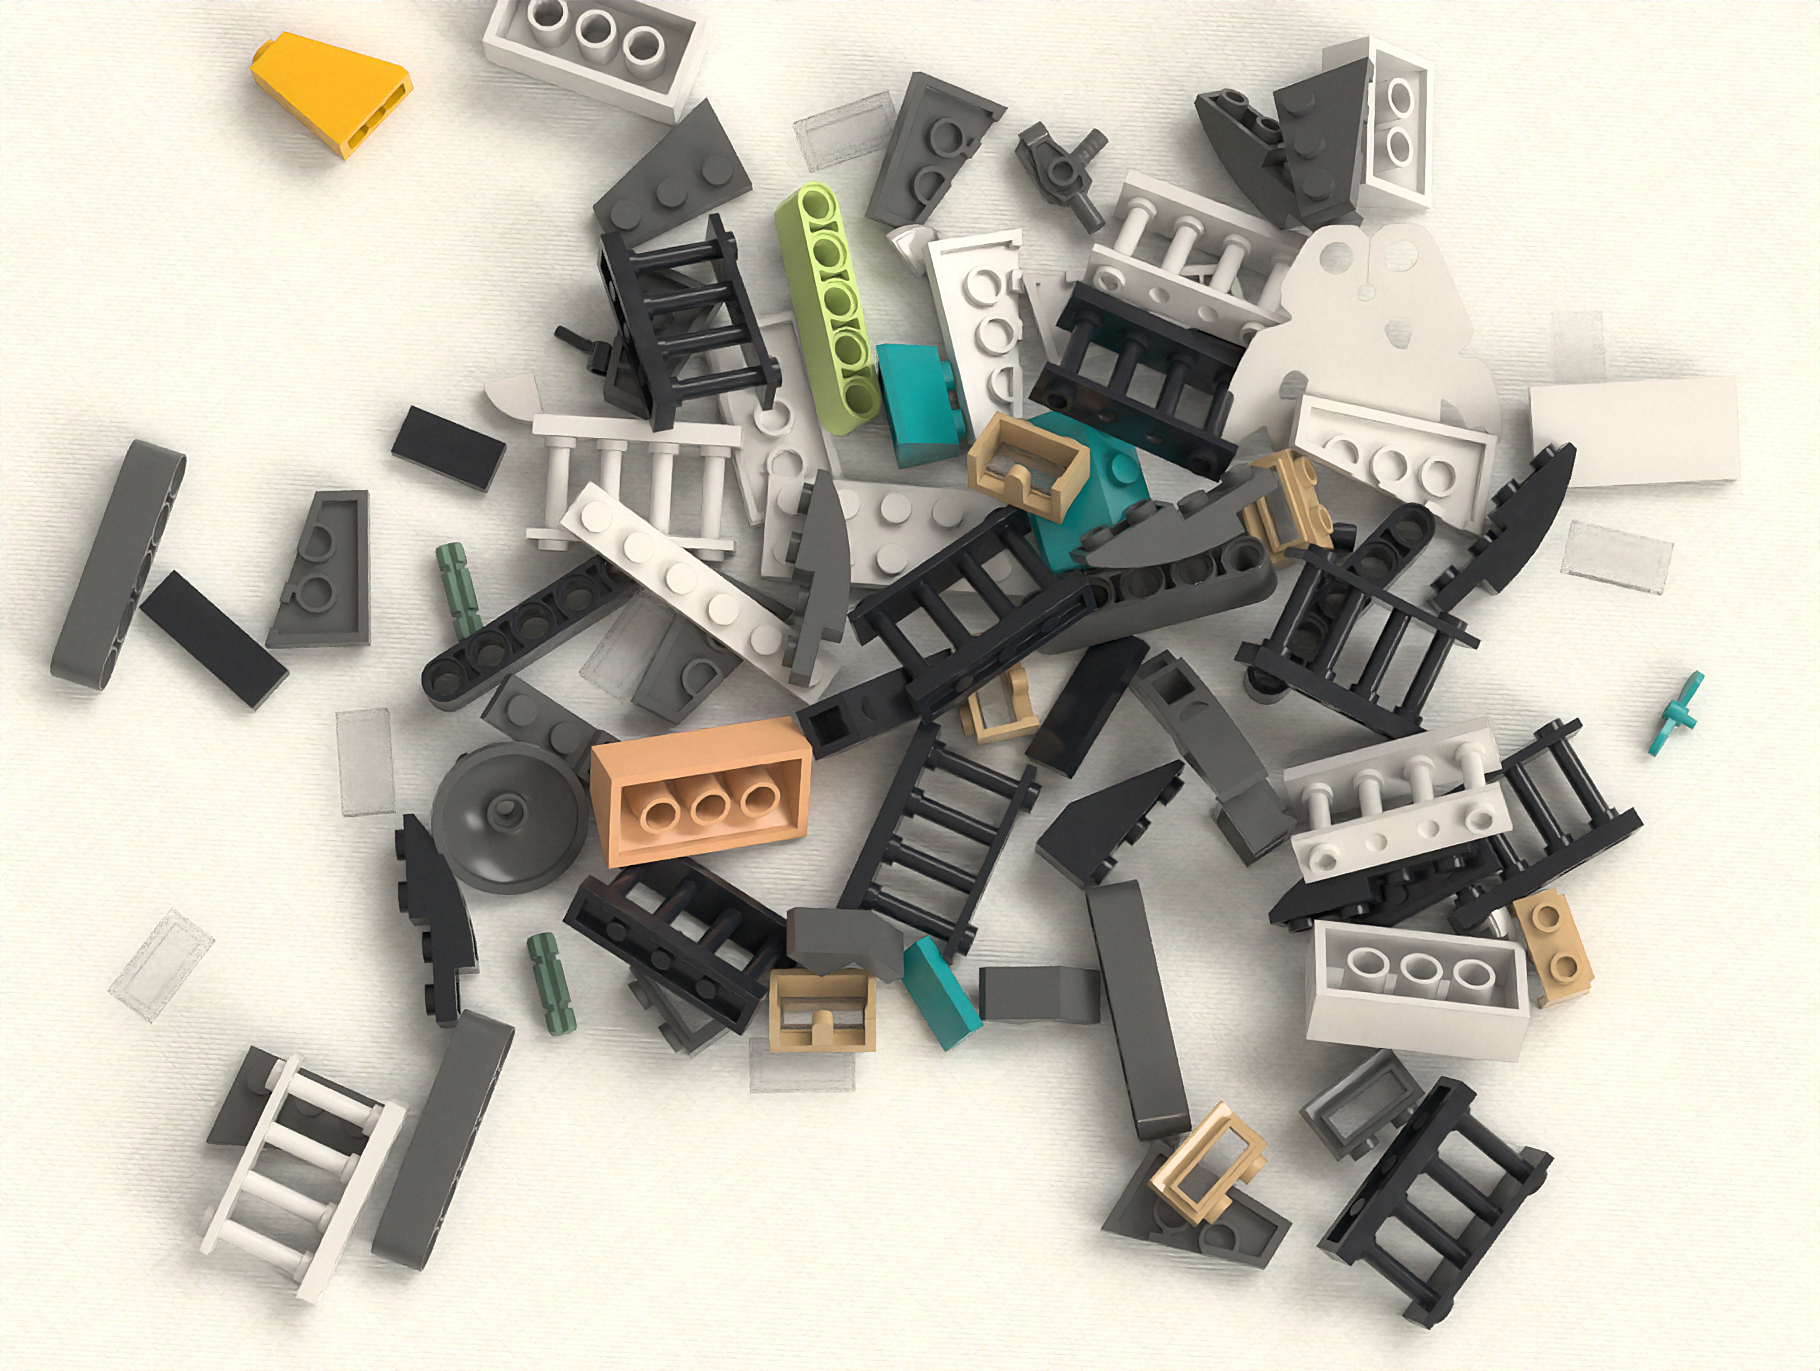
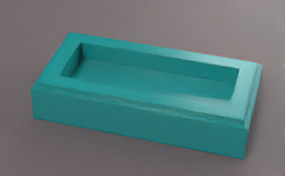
(938, 994)

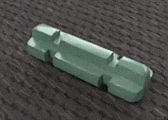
(459, 589)
(551, 984)

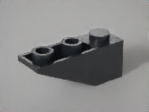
(861, 712)
(1095, 826)

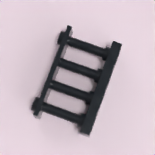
(1157, 345)
(650, 351)
(997, 649)
(1317, 677)
(908, 800)
(1562, 850)
(673, 958)
(1385, 1196)

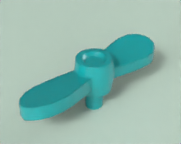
(1676, 712)

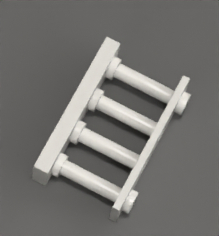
(1206, 226)
(612, 439)
(1386, 772)
(333, 1220)

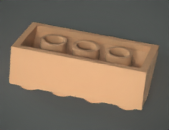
(700, 791)

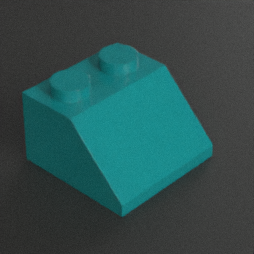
(918, 403)

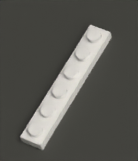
(691, 588)

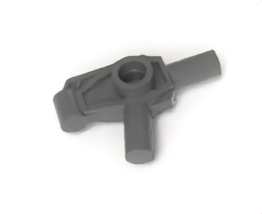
(1062, 175)

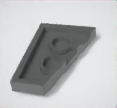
(928, 146)
(675, 181)
(330, 579)
(692, 663)
(249, 1098)

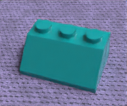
(1112, 487)

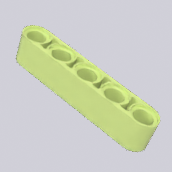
(823, 331)

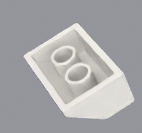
(1399, 124)

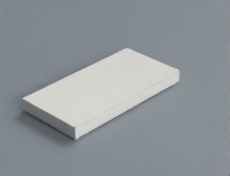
(1641, 429)
(780, 439)

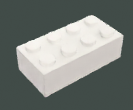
(610, 50)
(1416, 991)

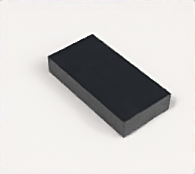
(449, 449)

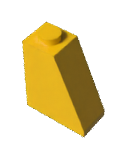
(330, 88)

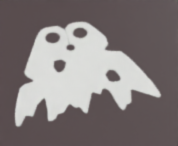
(1345, 346)

